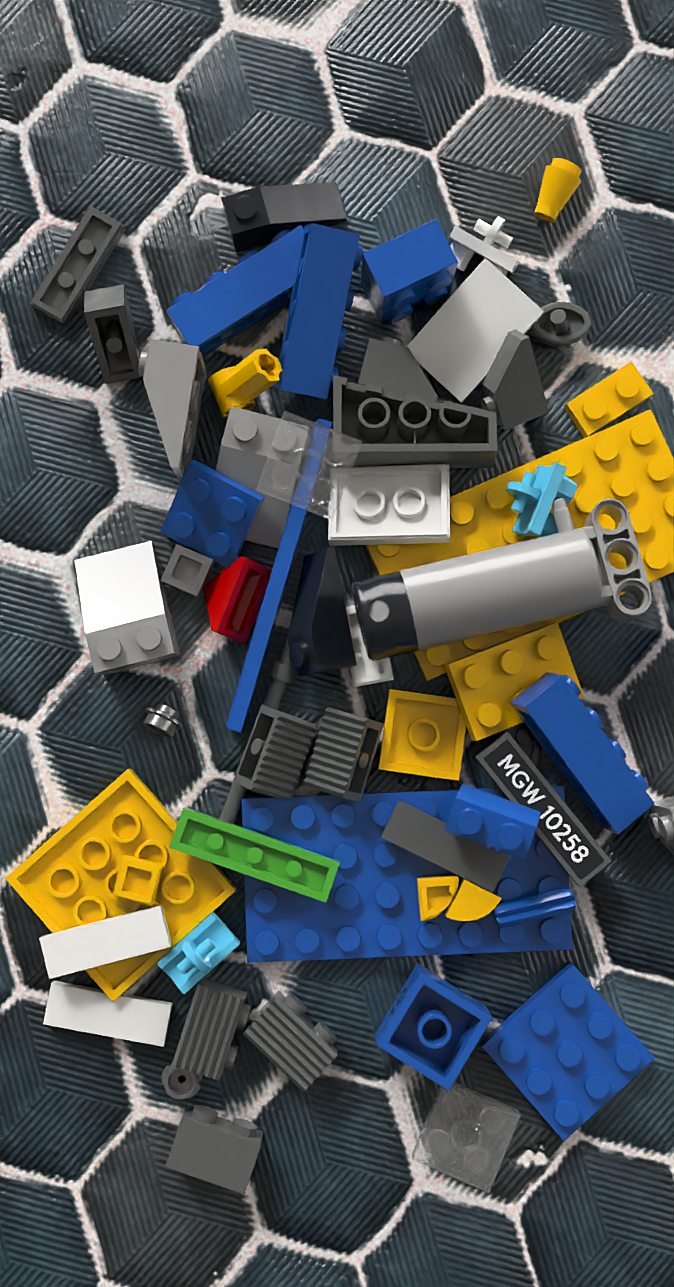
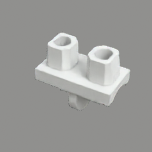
(465, 245)

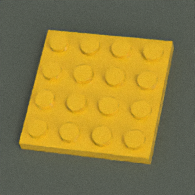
(76, 872)

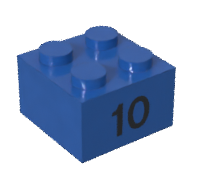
(408, 272)
(432, 1026)

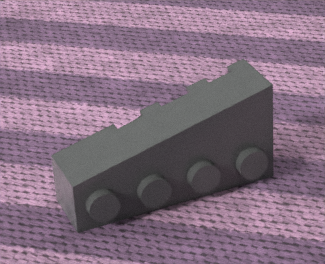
(412, 429)

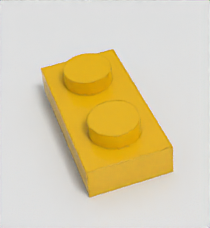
(608, 400)

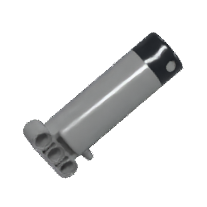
(505, 586)

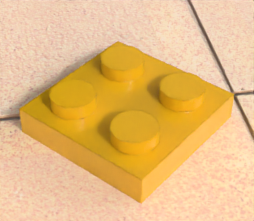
(422, 735)

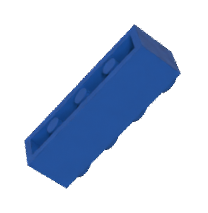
(240, 296)
(317, 310)
(583, 752)

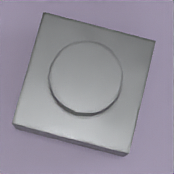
(187, 570)

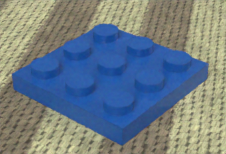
(567, 1051)

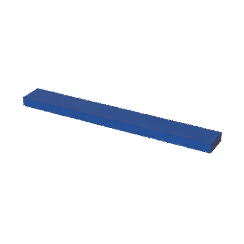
(268, 614)

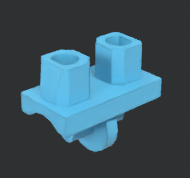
(535, 498)
(198, 952)

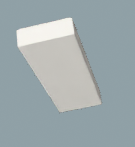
(105, 941)
(93, 1012)

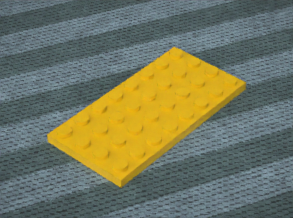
(617, 463)

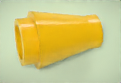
(557, 187)

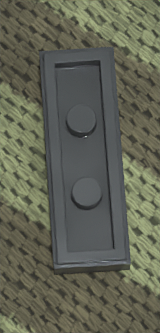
(77, 266)
(428, 839)

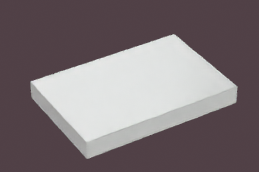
(470, 329)
(393, 506)

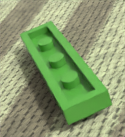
(254, 854)

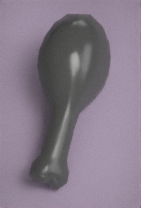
(561, 324)

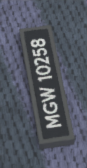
(557, 824)

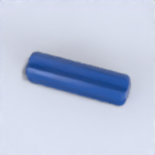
(534, 907)

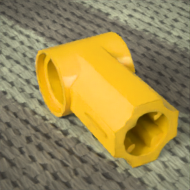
(244, 382)

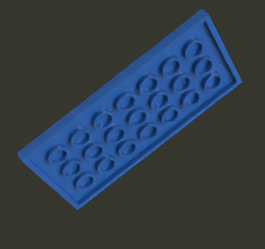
(375, 890)

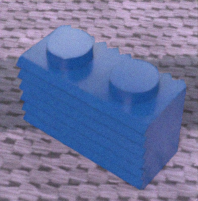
(492, 821)

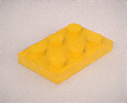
(498, 674)

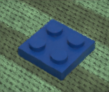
(211, 513)

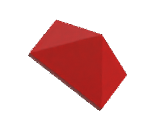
(236, 598)

